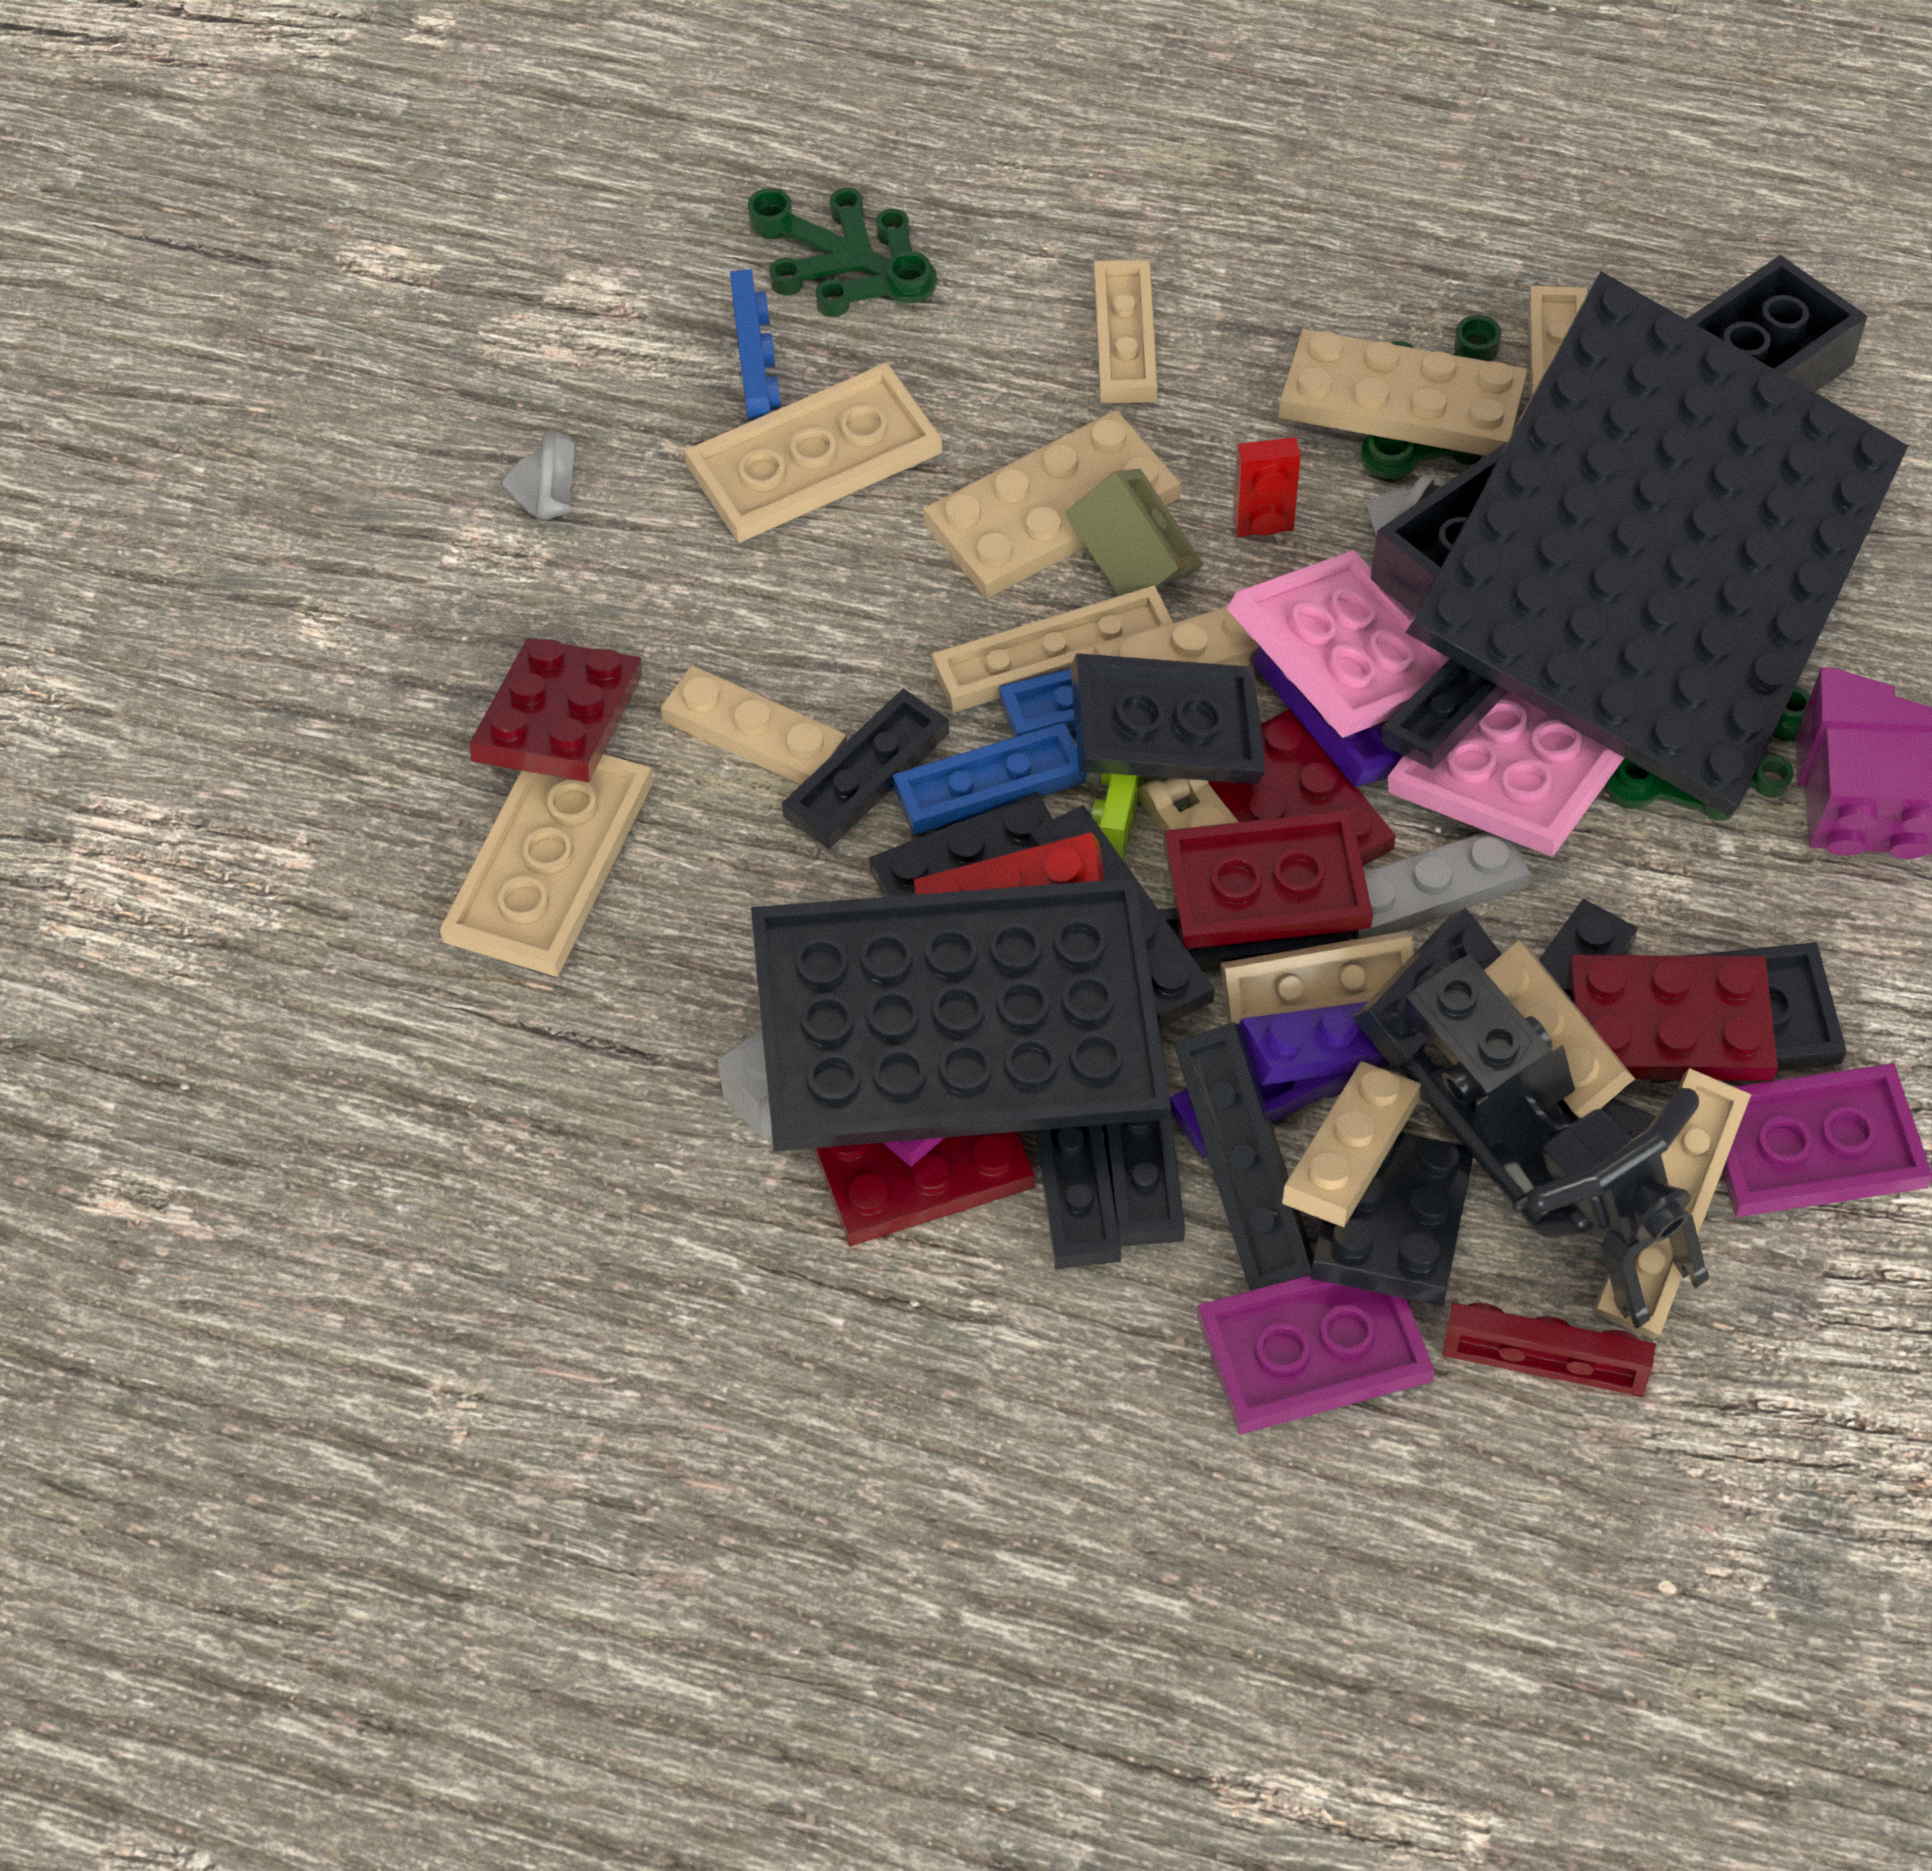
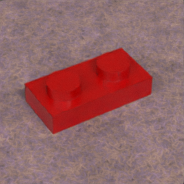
(1266, 487)

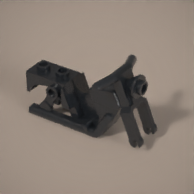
(1550, 1163)

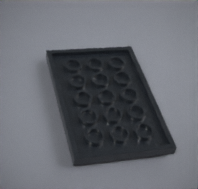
(957, 1014)

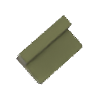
(1132, 533)

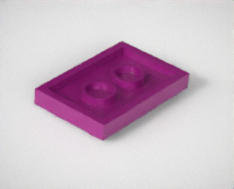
(1824, 1142)
(1310, 1349)

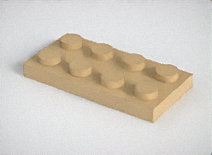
(1402, 392)
(813, 452)
(1017, 515)
(546, 864)

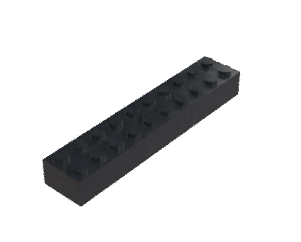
(1770, 315)

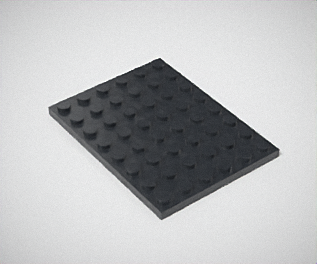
(1660, 543)

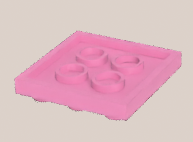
(1339, 640)
(1513, 776)

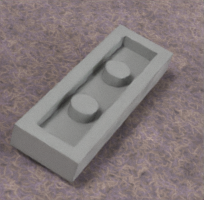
(1442, 882)

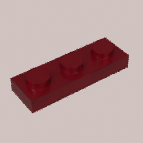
(1549, 1348)

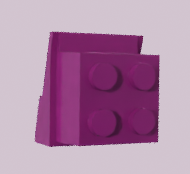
(1865, 767)

